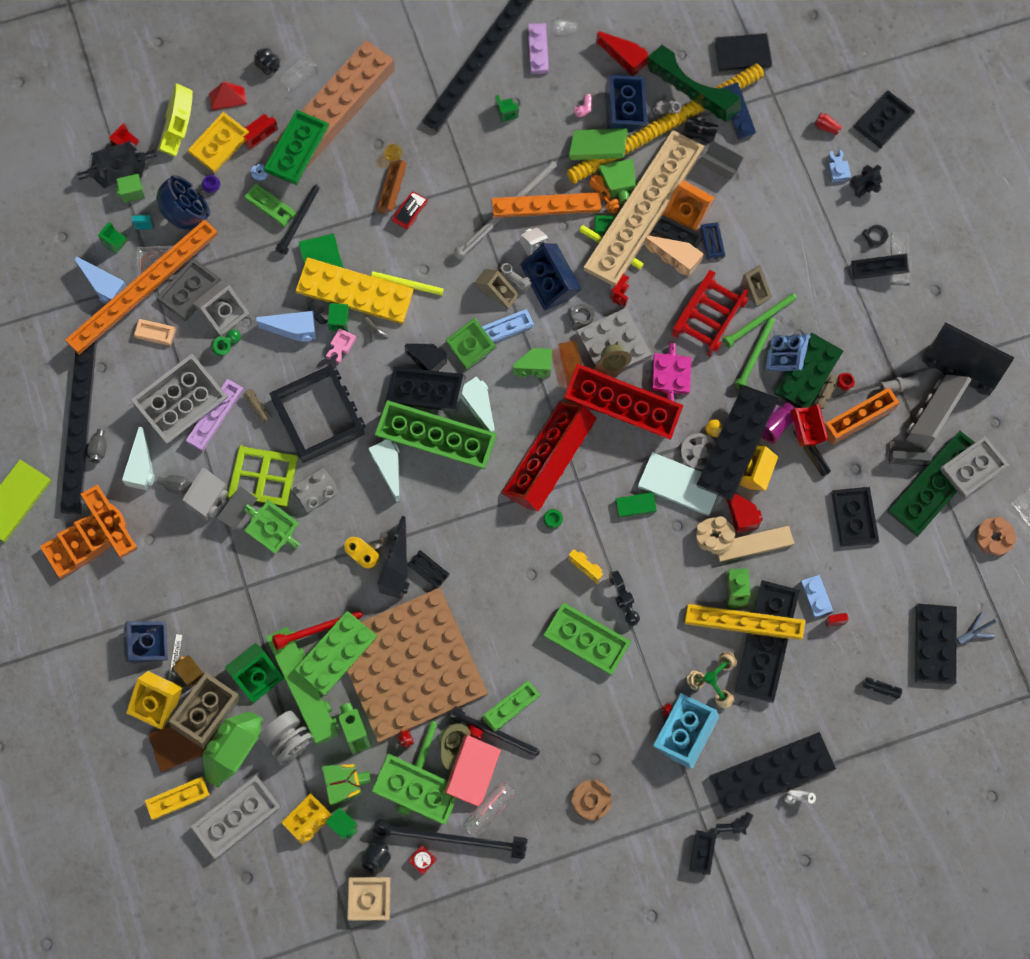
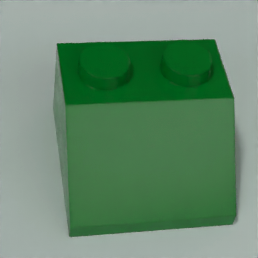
(254, 672)

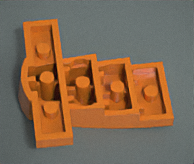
(89, 536)

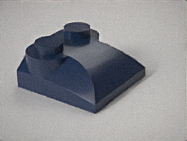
(145, 641)

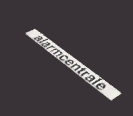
(175, 657)

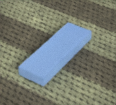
(509, 326)

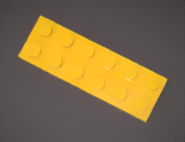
(356, 289)

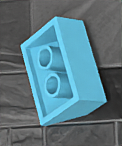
(686, 731)

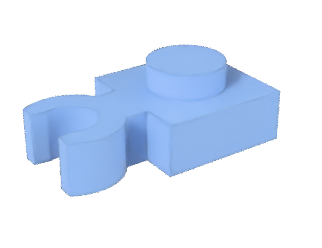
(838, 169)

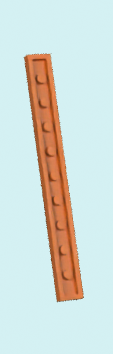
(141, 287)

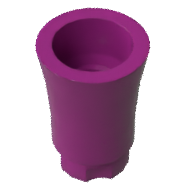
(778, 423)

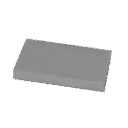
(974, 467)

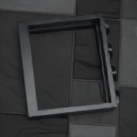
(331, 443)

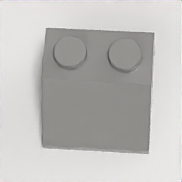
(221, 307)
(205, 495)

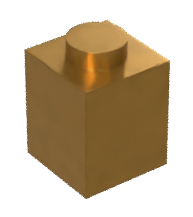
(188, 670)

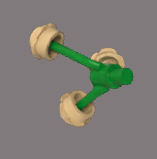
(697, 679)

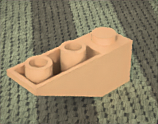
(679, 254)

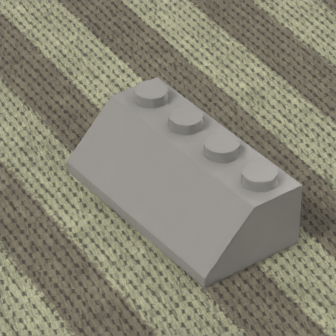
(937, 410)

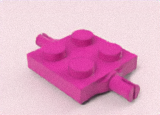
(671, 373)

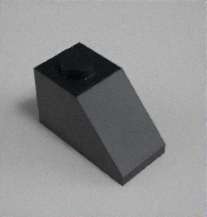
(427, 356)

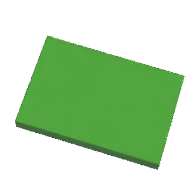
(598, 144)

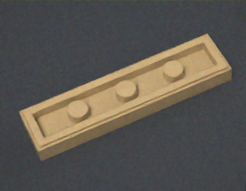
(758, 543)

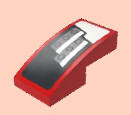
(409, 210)

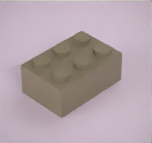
(204, 710)

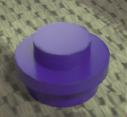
(211, 184)

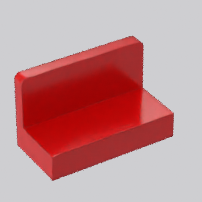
(259, 130)

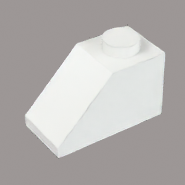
(532, 240)

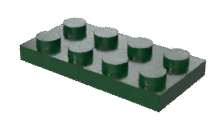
(803, 385)

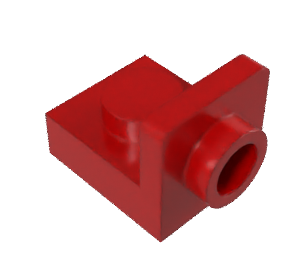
(618, 291)

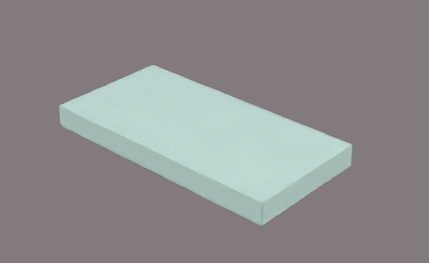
(676, 483)

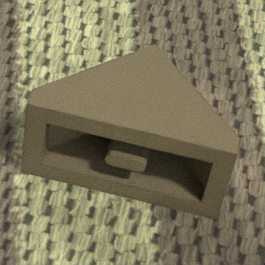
(757, 286)

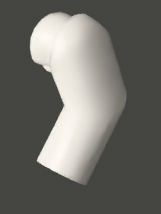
(802, 796)

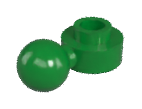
(232, 337)

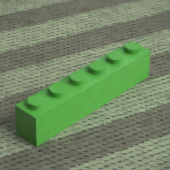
(307, 697)

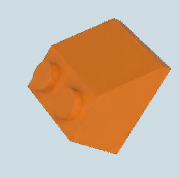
(688, 205)

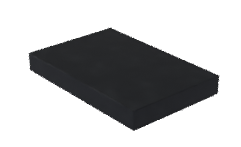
(743, 51)
(884, 119)
(855, 516)

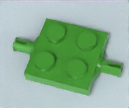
(271, 526)

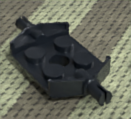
(100, 163)

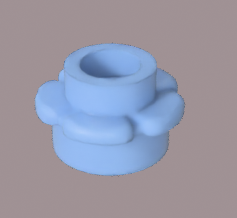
(258, 176)

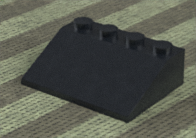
(967, 356)

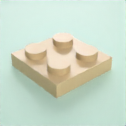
(369, 899)

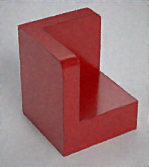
(123, 135)

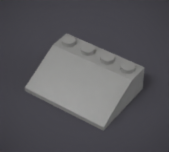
(179, 398)

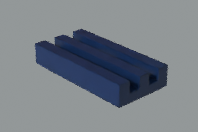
(715, 254)

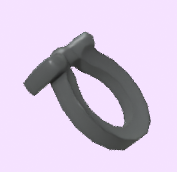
(574, 321)

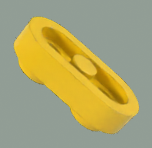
(361, 551)

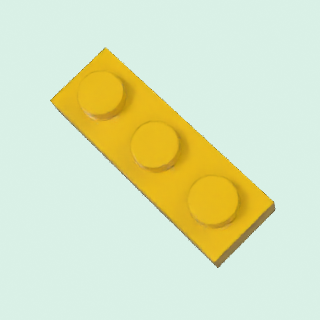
(177, 798)

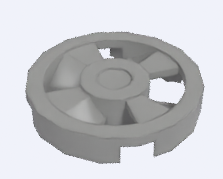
(698, 452)

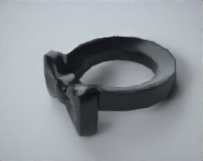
(871, 243)

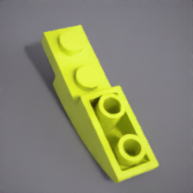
(177, 120)

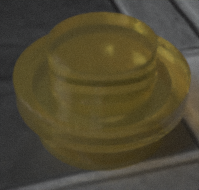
(393, 152)

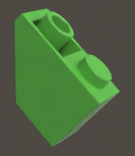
(534, 363)

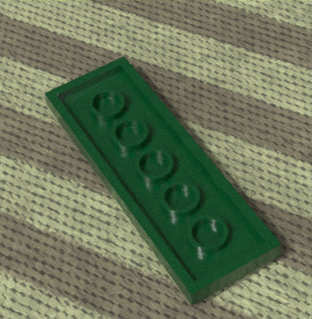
(930, 490)

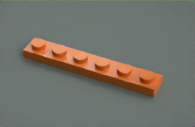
(546, 205)

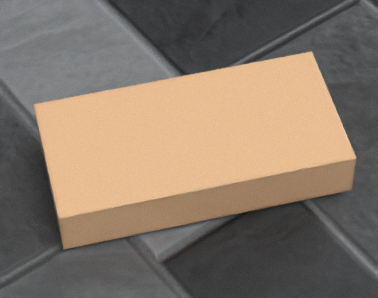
(154, 332)

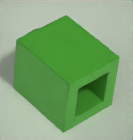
(130, 188)

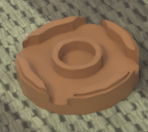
(591, 800)

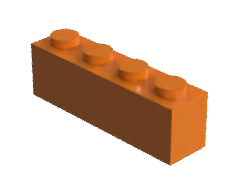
(861, 416)

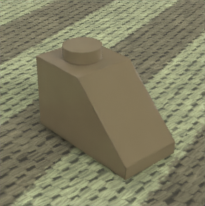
(497, 287)

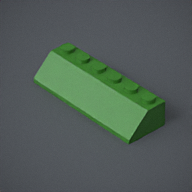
(436, 435)

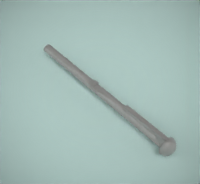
(460, 252)

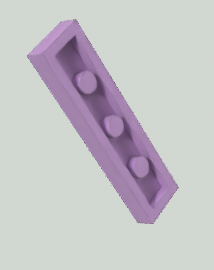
(210, 423)

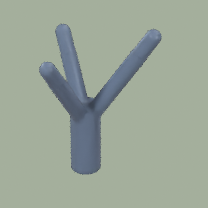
(975, 632)

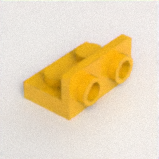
(306, 819)

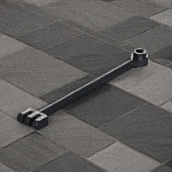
(518, 846)

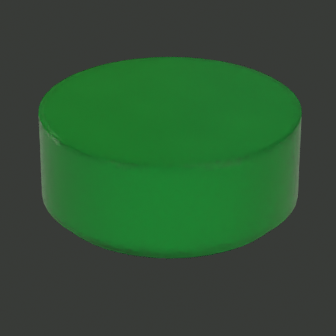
(553, 519)

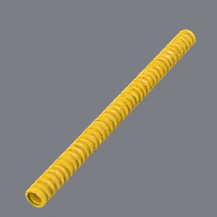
(662, 125)

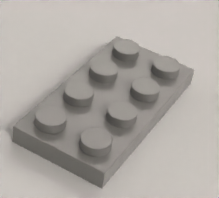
(235, 817)

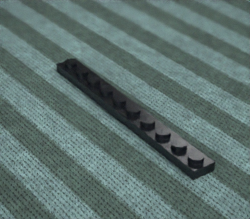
(476, 64)
(78, 431)

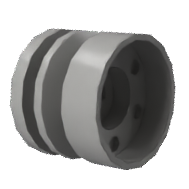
(287, 740)

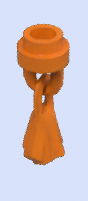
(596, 182)

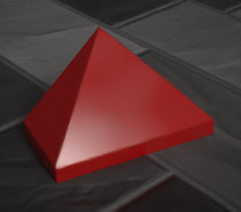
(227, 96)

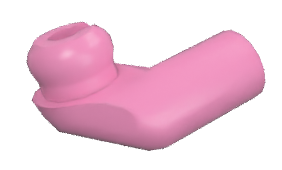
(586, 108)

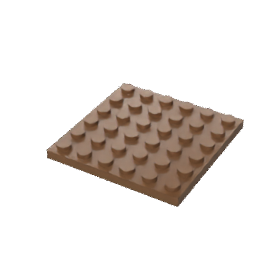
(414, 667)

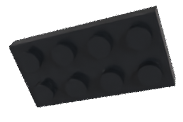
(426, 389)
(936, 644)

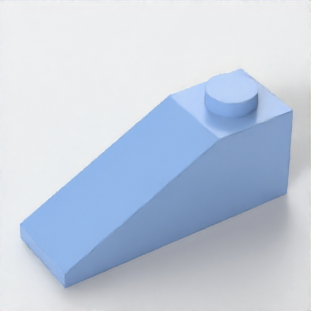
(103, 283)
(294, 325)

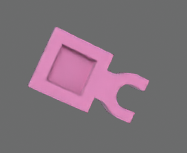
(341, 343)

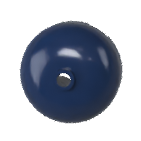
(179, 203)

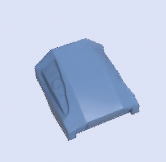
(787, 352)

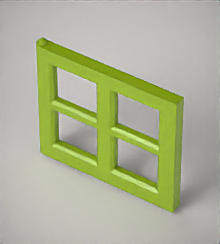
(263, 475)

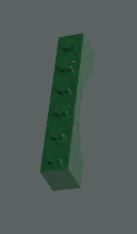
(719, 101)

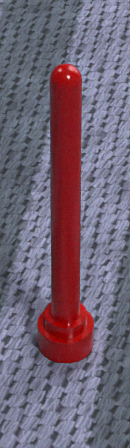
(281, 640)

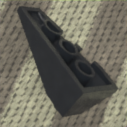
(394, 573)

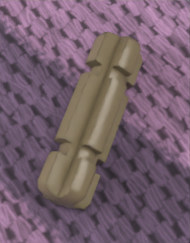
(826, 391)
(257, 406)

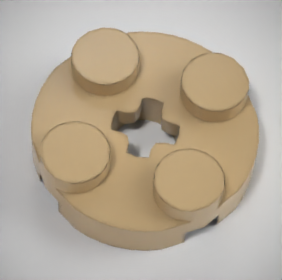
(715, 525)

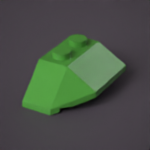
(230, 747)

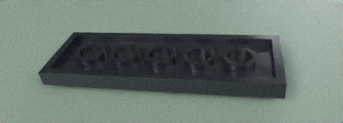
(737, 442)
(762, 653)
(772, 772)

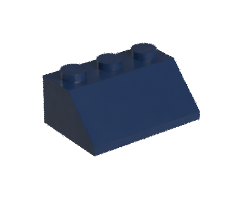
(626, 102)
(550, 276)

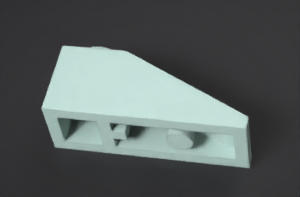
(477, 400)
(387, 461)
(139, 466)

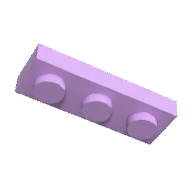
(538, 48)

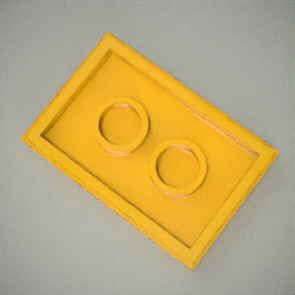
(218, 142)

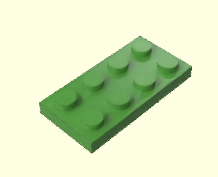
(587, 639)
(335, 653)
(414, 789)

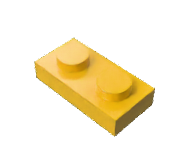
(579, 559)

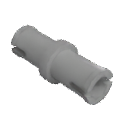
(900, 384)

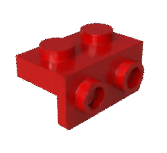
(809, 426)

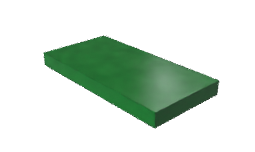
(296, 147)

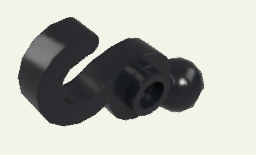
(624, 599)

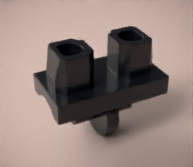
(700, 130)
(869, 182)

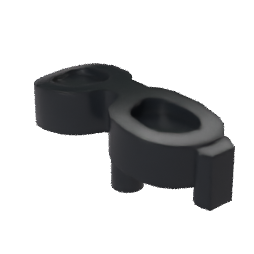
(321, 320)

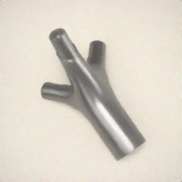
(373, 328)

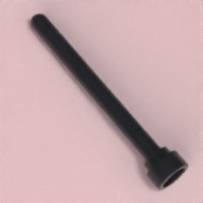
(458, 715)

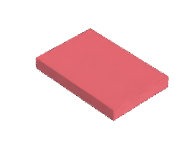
(472, 770)

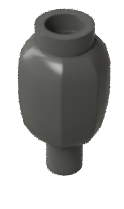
(97, 447)
(175, 484)

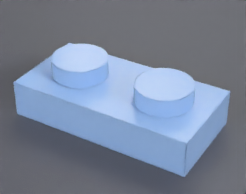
(816, 596)

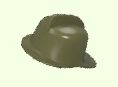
(613, 360)
(450, 743)

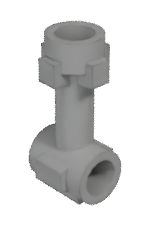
(664, 106)
(506, 271)

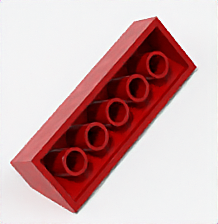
(623, 401)
(549, 455)

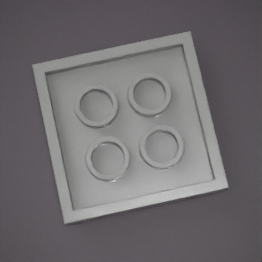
(613, 329)

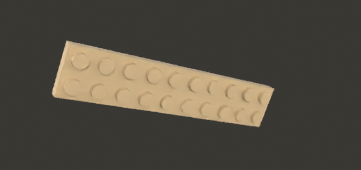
(643, 208)

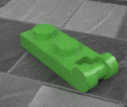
(269, 205)

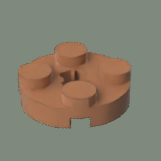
(1001, 527)

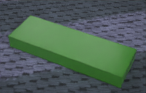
(511, 706)

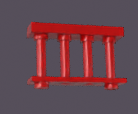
(701, 298)

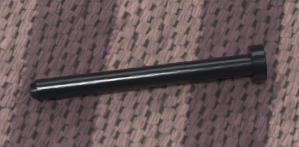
(283, 247)

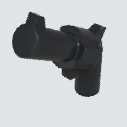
(736, 826)

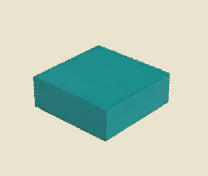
(143, 222)

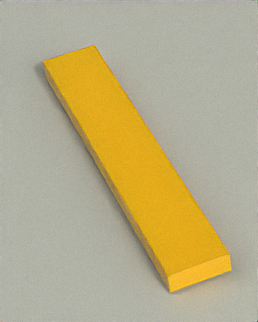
(745, 622)

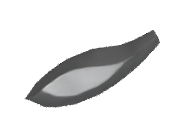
(381, 543)

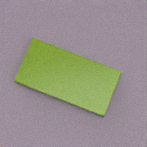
(18, 495)

